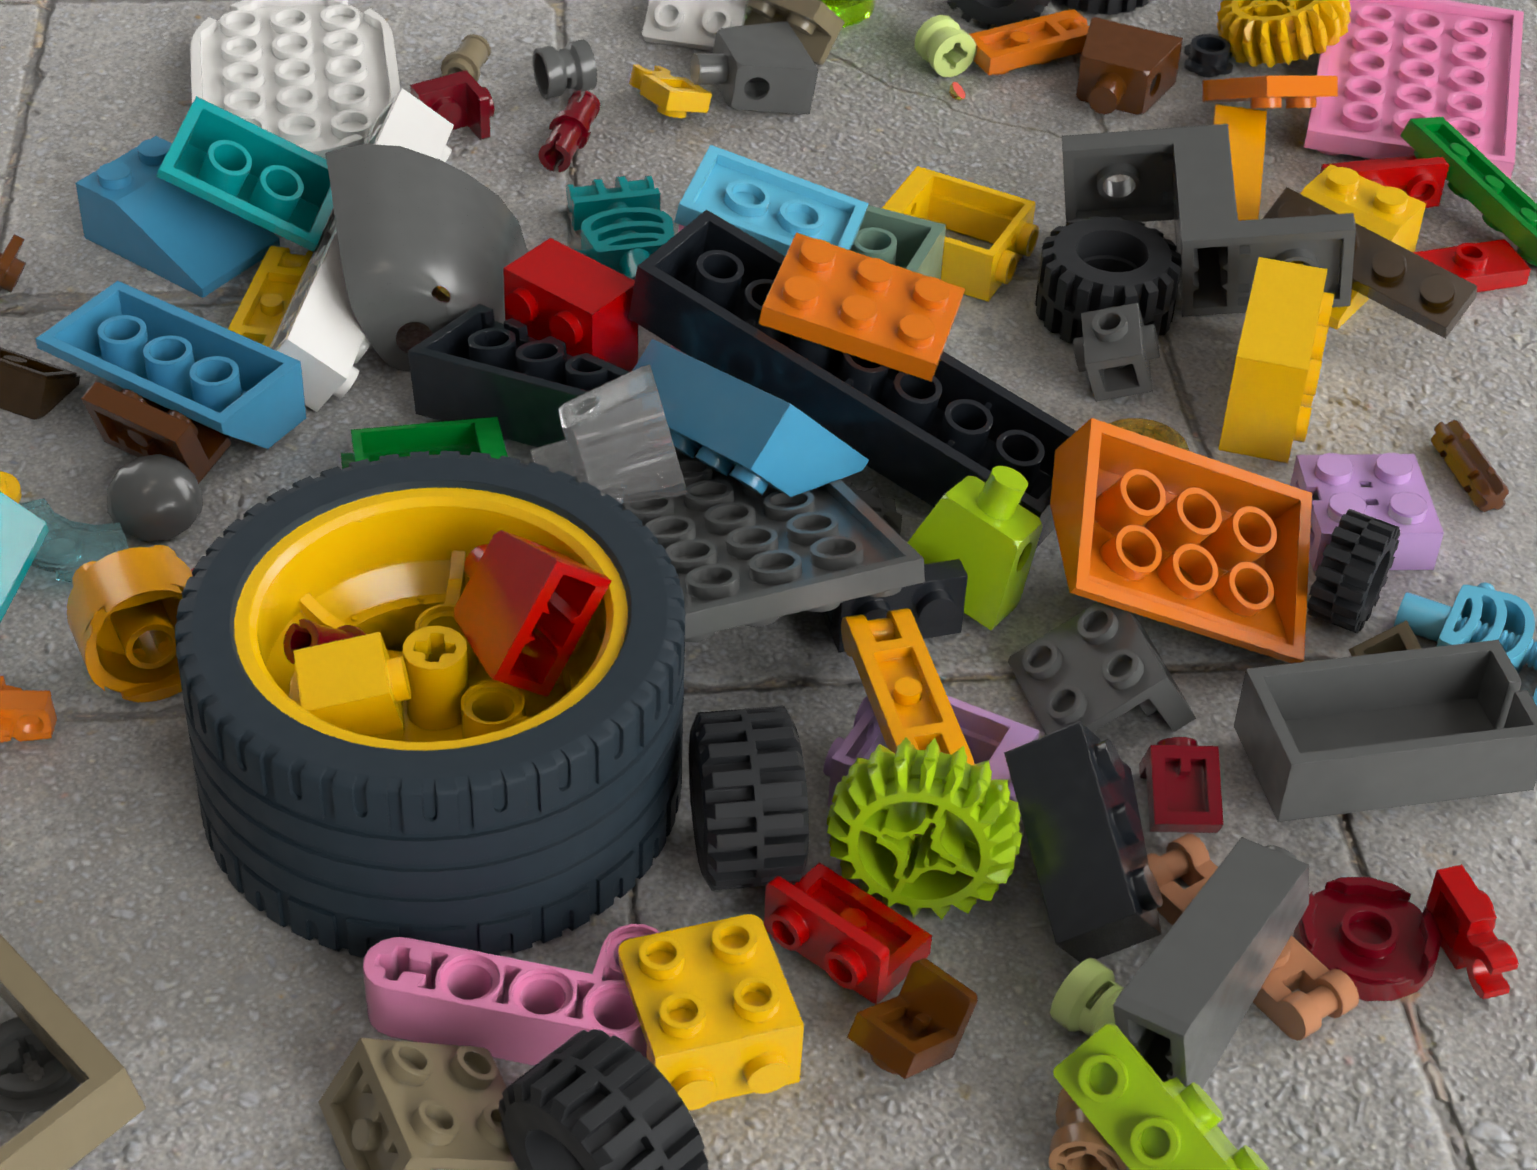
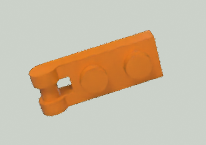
(1030, 42)

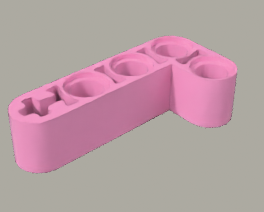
(497, 1001)

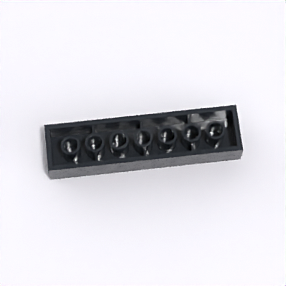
(924, 435)

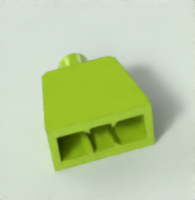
(989, 536)

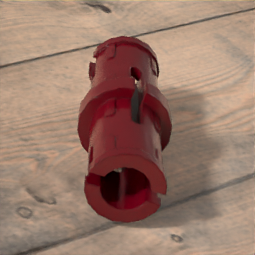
(569, 131)

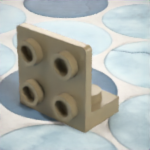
(417, 1108)

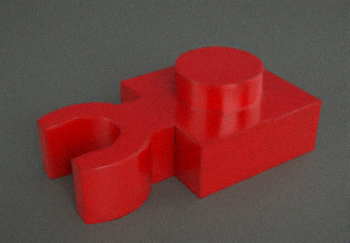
(1466, 930)

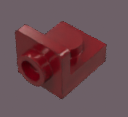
(458, 100)
(1183, 786)

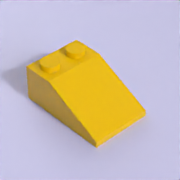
(1375, 207)

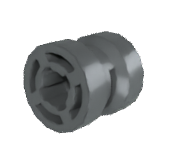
(564, 69)

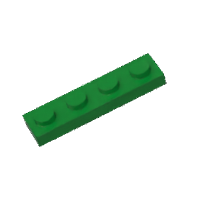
(1478, 181)

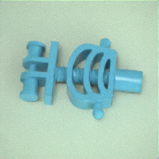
(1476, 616)

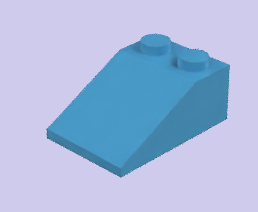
(166, 226)

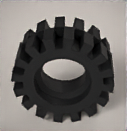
(1353, 570)

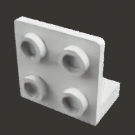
(691, 21)

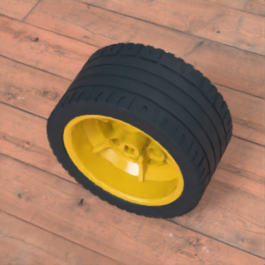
(493, 803)

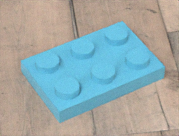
(769, 202)

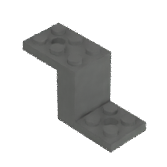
(1190, 180)

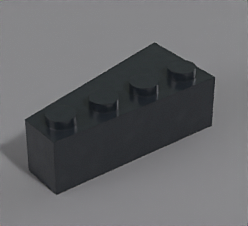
(499, 371)

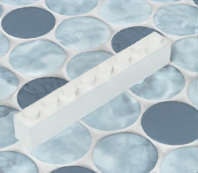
(319, 319)

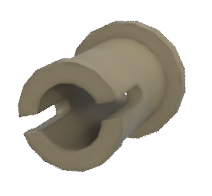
(469, 56)

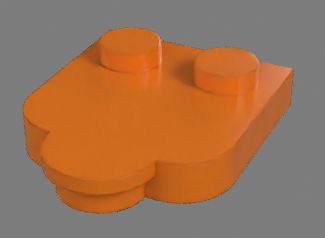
(1269, 91)

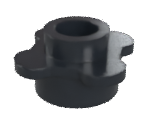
(1208, 56)

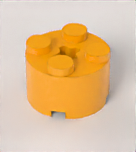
(126, 620)

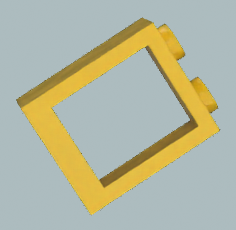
(975, 213)

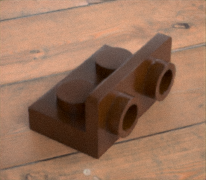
(152, 429)

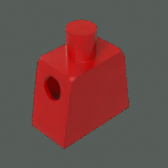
(526, 609)

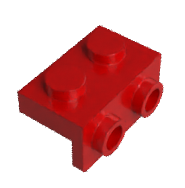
(1416, 177)
(844, 931)

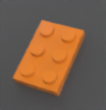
(862, 306)

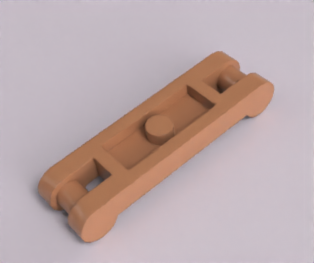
(1295, 1013)

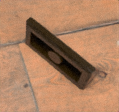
(31, 385)

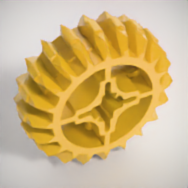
(1281, 28)

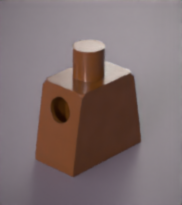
(1126, 67)

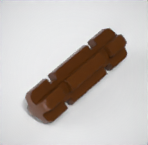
(1469, 466)

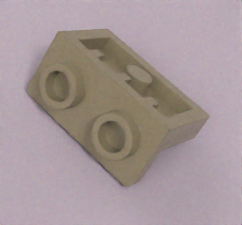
(810, 20)

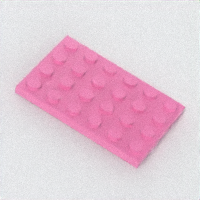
(1421, 63)

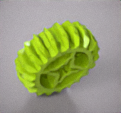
(898, 796)

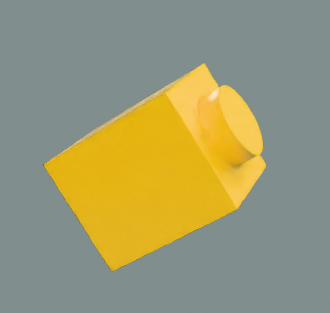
(353, 684)

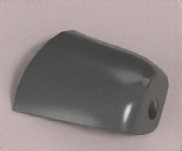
(412, 228)

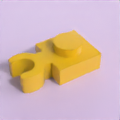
(671, 94)

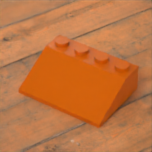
(1183, 539)

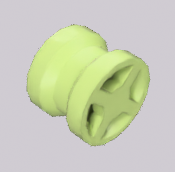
(945, 46)

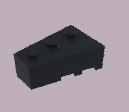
(1086, 842)

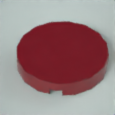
(1371, 936)

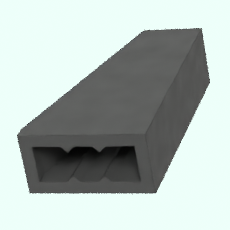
(1213, 962)

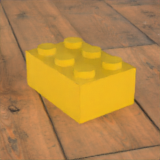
(1277, 361)

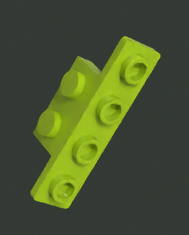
(1142, 1117)

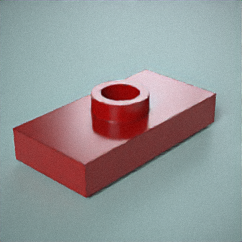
(1485, 264)

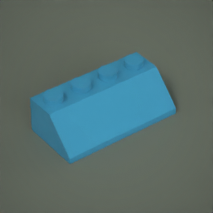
(183, 363)
(744, 427)

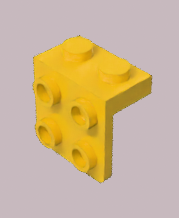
(715, 1009)

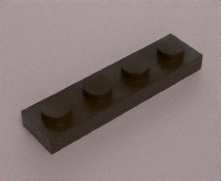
(1394, 274)

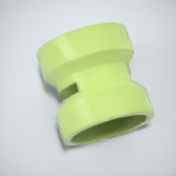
(1086, 998)

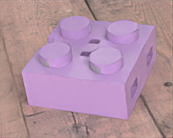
(1378, 486)

